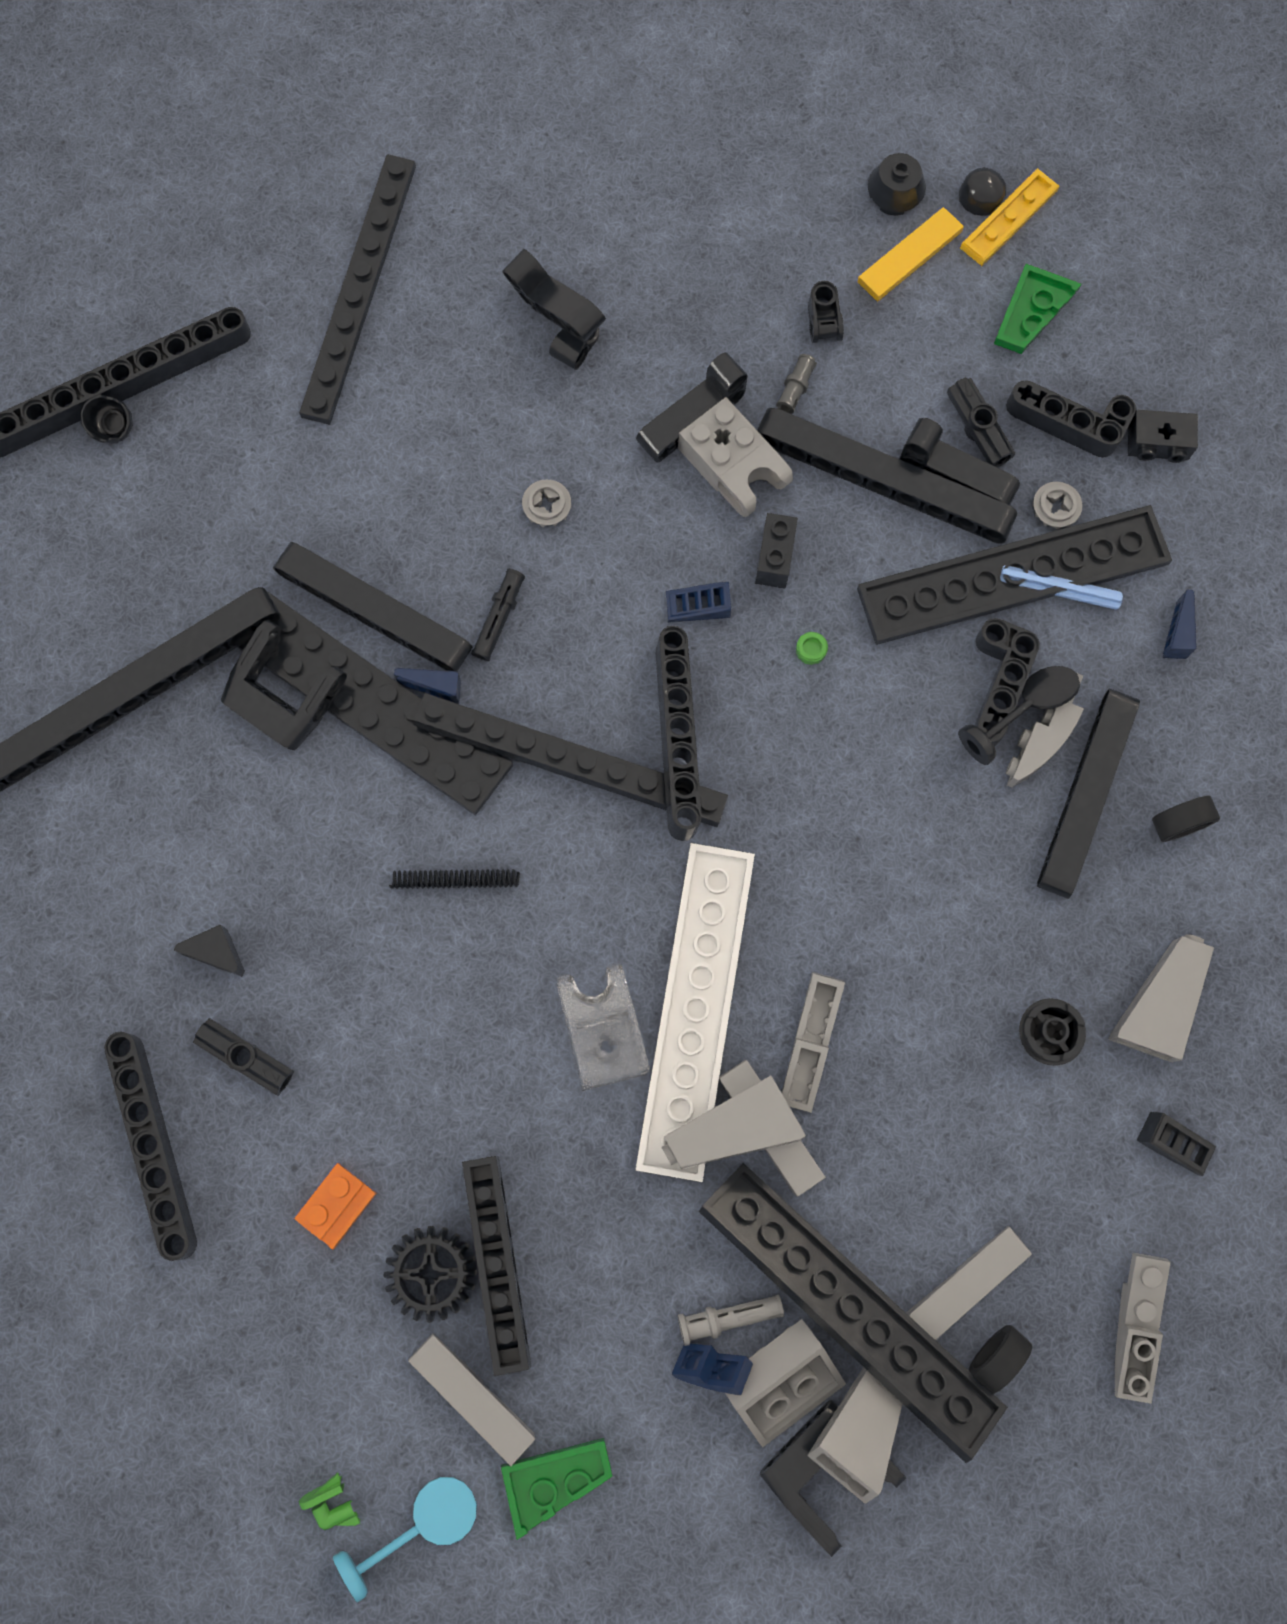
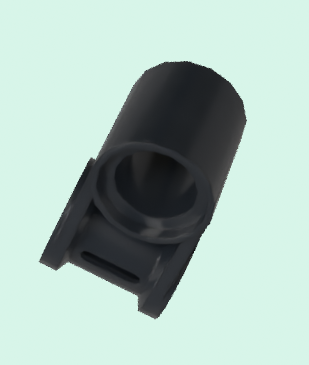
(825, 318)
(570, 349)

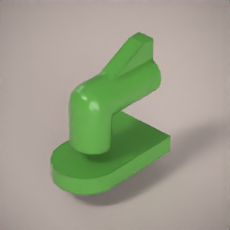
(338, 1516)

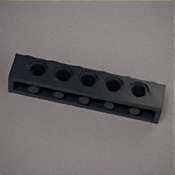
(496, 1266)

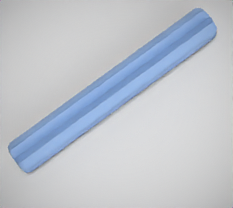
(1087, 594)

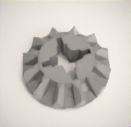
(552, 491)
(1051, 493)

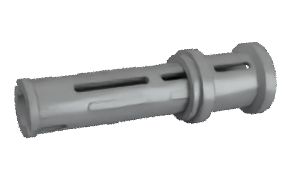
(715, 1321)

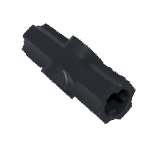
(973, 407)
(226, 1046)

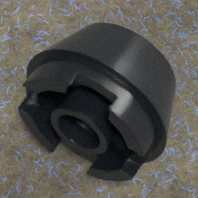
(897, 184)
(1052, 1031)

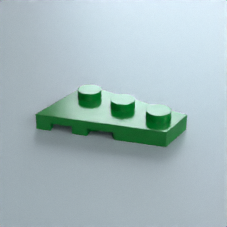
(1033, 306)

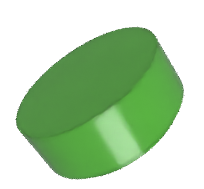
(811, 648)

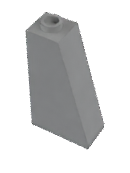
(1167, 1002)
(742, 1125)
(860, 1437)

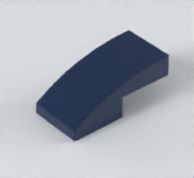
(712, 1370)

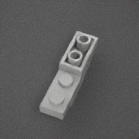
(1043, 741)
(1138, 1328)

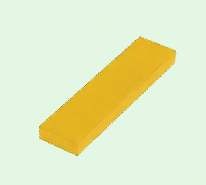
(1009, 217)
(910, 254)

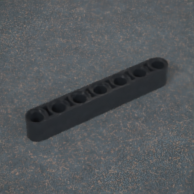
(373, 607)
(676, 745)
(1088, 793)
(162, 1157)

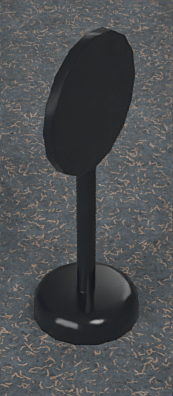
(1042, 690)

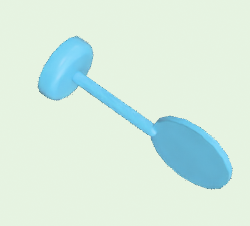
(441, 1514)

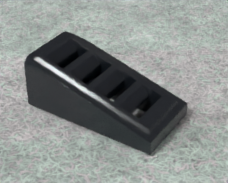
(1157, 1132)

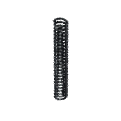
(509, 880)

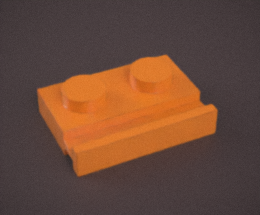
(335, 1206)

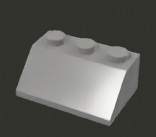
(786, 1383)

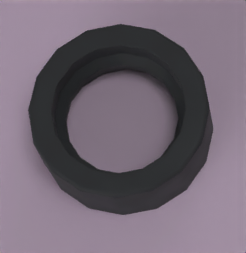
(1186, 818)
(1001, 1358)

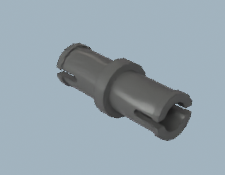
(796, 383)

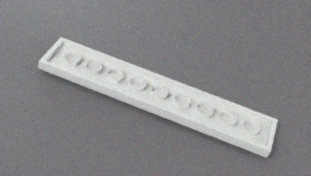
(696, 1001)

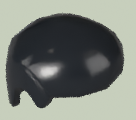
(982, 191)
(106, 419)

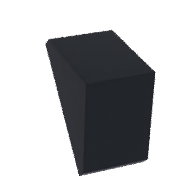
(213, 948)

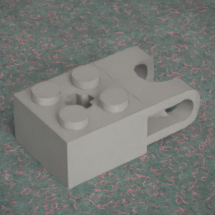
(732, 455)

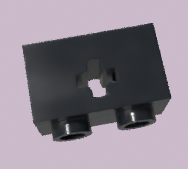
(1163, 435)
(776, 550)

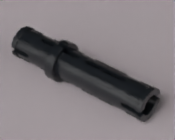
(512, 582)

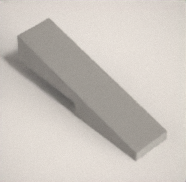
(812, 1041)
(791, 1159)
(970, 1283)
(472, 1399)

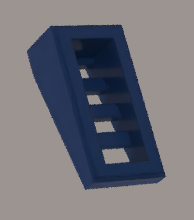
(711, 612)
(1182, 631)
(433, 682)

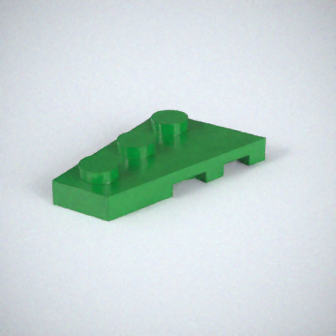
(553, 1480)

